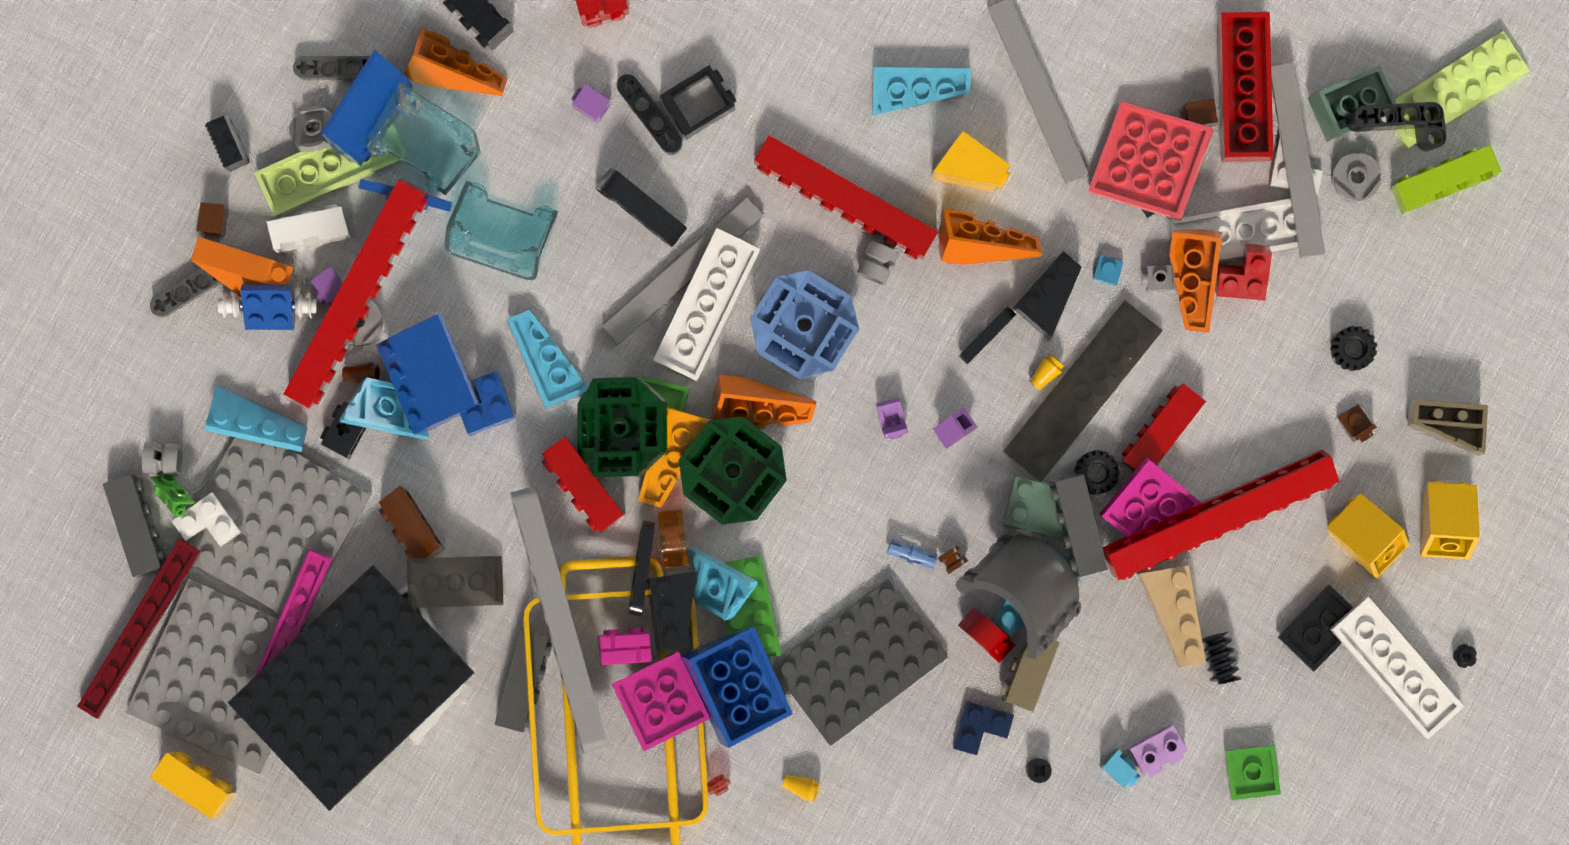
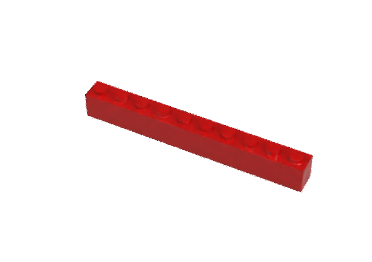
(355, 293)
(1220, 514)

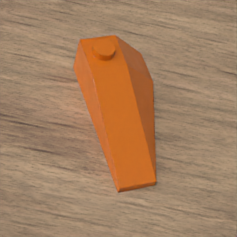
(238, 267)
(1195, 268)
(759, 403)

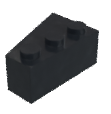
(482, 19)
(1049, 294)

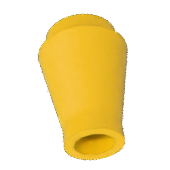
(1047, 370)
(803, 787)

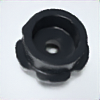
(1471, 656)

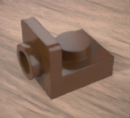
(1357, 424)

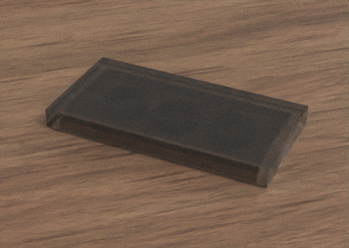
(454, 581)

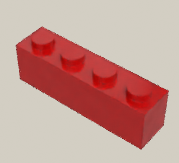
(1165, 428)
(586, 489)

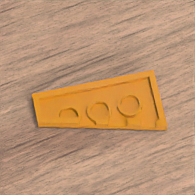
(663, 475)

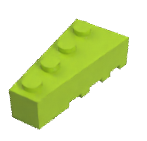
(1446, 179)

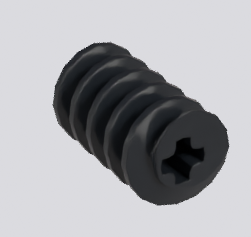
(1220, 658)

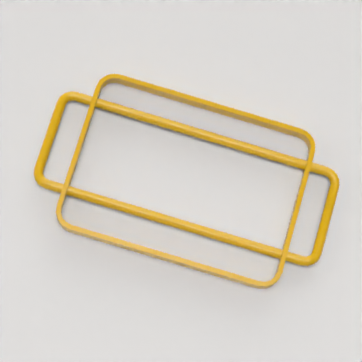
(576, 830)

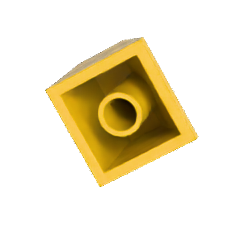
(972, 166)
(1449, 520)
(1368, 535)

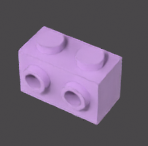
(1158, 750)

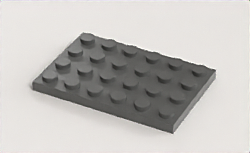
(859, 662)

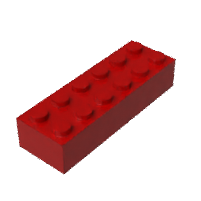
(1245, 86)

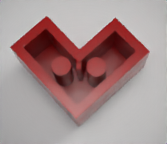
(595, 11)
(1248, 280)

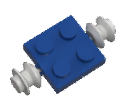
(267, 307)

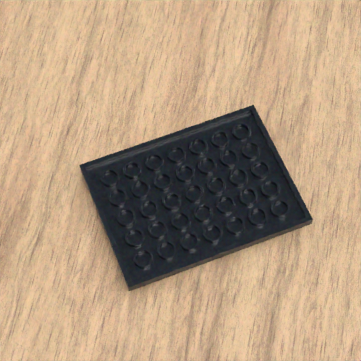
(351, 687)

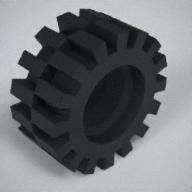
(1364, 338)
(1110, 466)

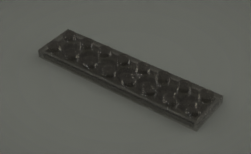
(1082, 391)

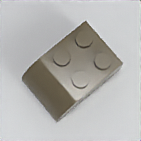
(1028, 678)

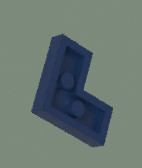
(976, 721)

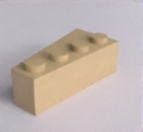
(1175, 608)

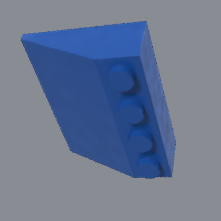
(362, 107)
(427, 374)
(737, 686)

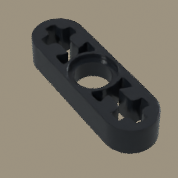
(987, 335)

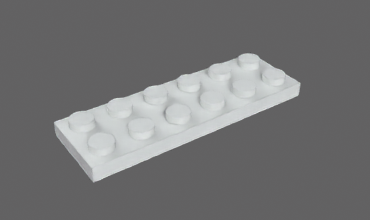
(1254, 224)
(706, 304)
(1396, 667)

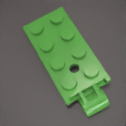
(757, 607)

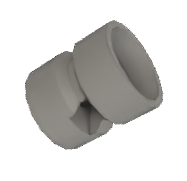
(877, 263)
(170, 455)

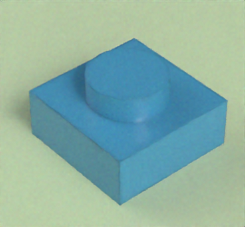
(1108, 270)

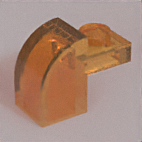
(673, 538)

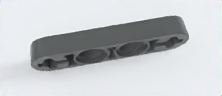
(340, 63)
(194, 292)

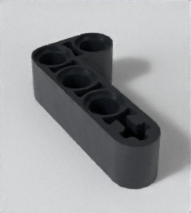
(1395, 121)
(641, 207)

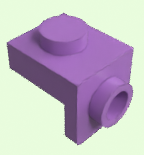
(891, 418)

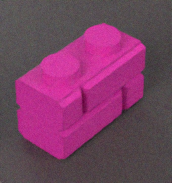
(624, 648)

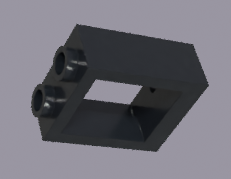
(716, 79)

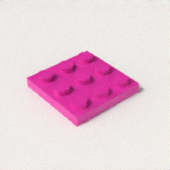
(1146, 500)
(660, 701)

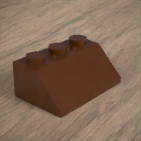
(410, 524)

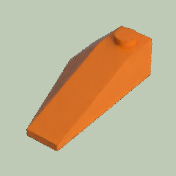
(442, 66)
(973, 242)

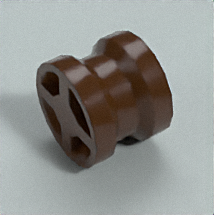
(953, 559)

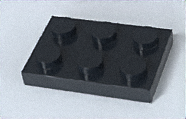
(1310, 631)

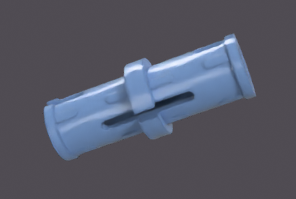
(912, 554)

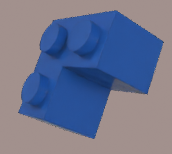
(494, 407)

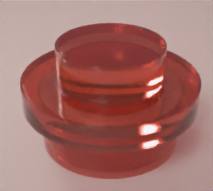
(718, 785)

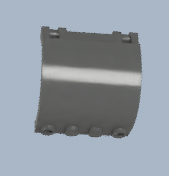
(1033, 581)

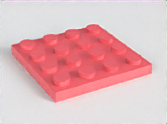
(1150, 160)

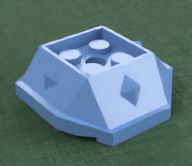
(809, 298)

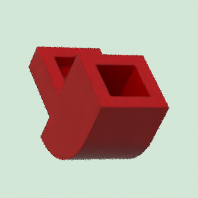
(986, 634)

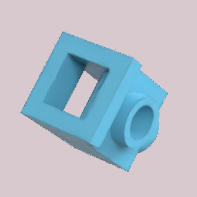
(1120, 769)

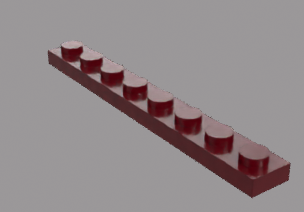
(139, 628)

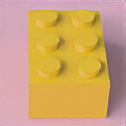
(193, 783)

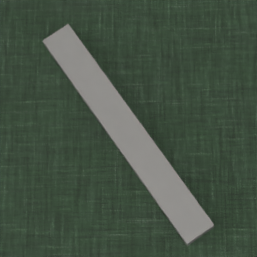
(1038, 91)
(1297, 161)
(677, 275)

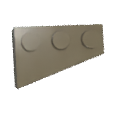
(1451, 422)

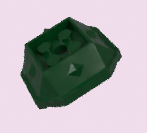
(600, 424)
(736, 443)

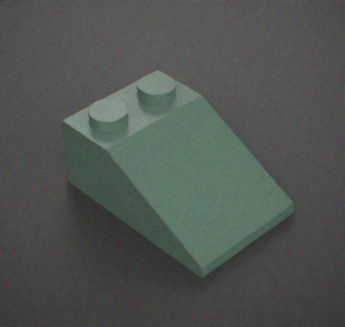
(1336, 101)
(1032, 509)

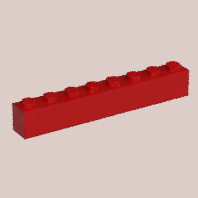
(845, 197)

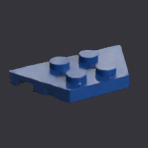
(387, 189)

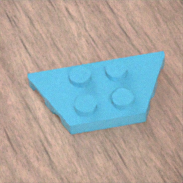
(378, 408)
(719, 586)

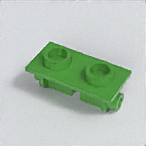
(172, 494)

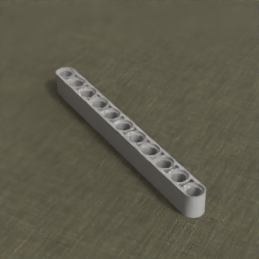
(558, 619)

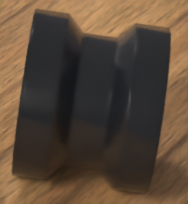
(1035, 767)

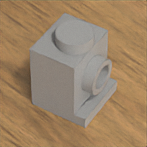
(1149, 280)

